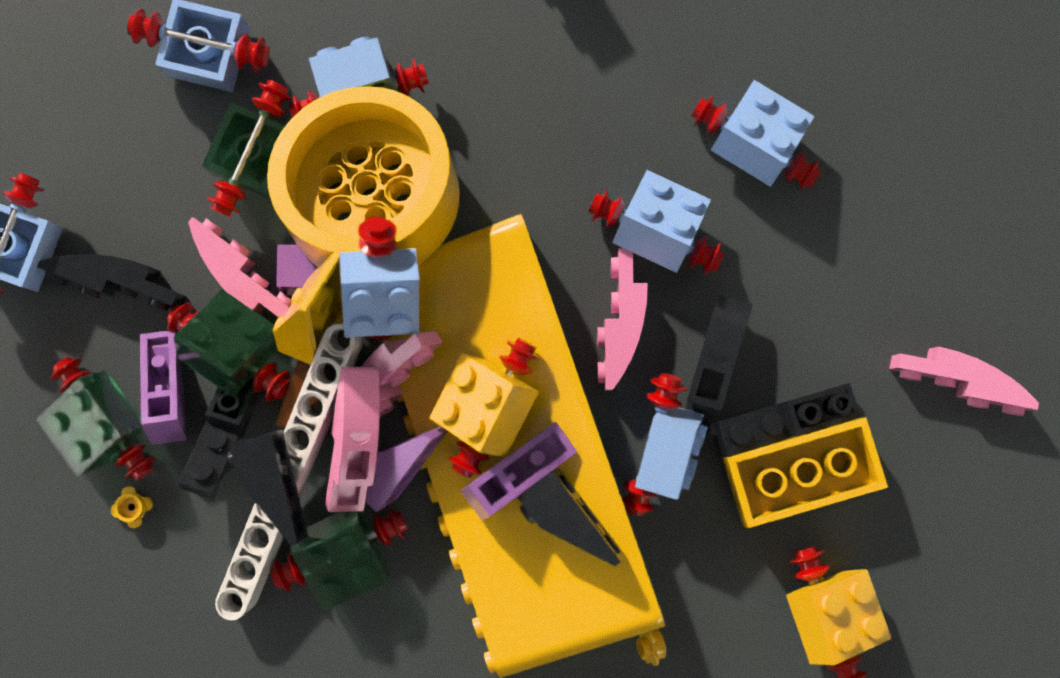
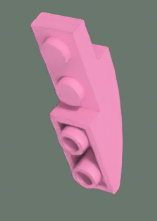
(230, 268)
(621, 335)
(395, 361)
(976, 379)
(355, 437)

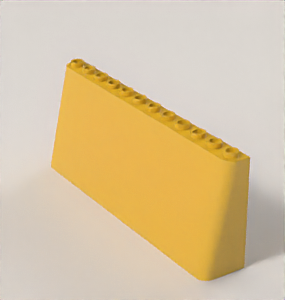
(528, 587)

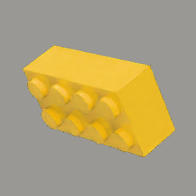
(804, 472)

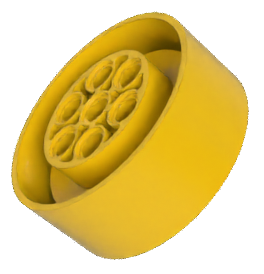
(321, 150)

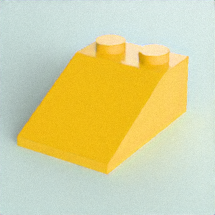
(311, 312)

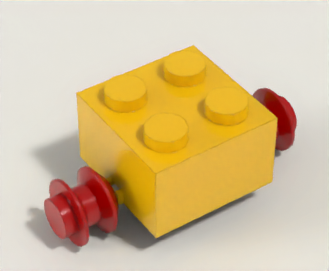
(486, 405)
(836, 614)

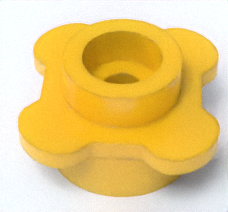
(121, 507)
(651, 647)

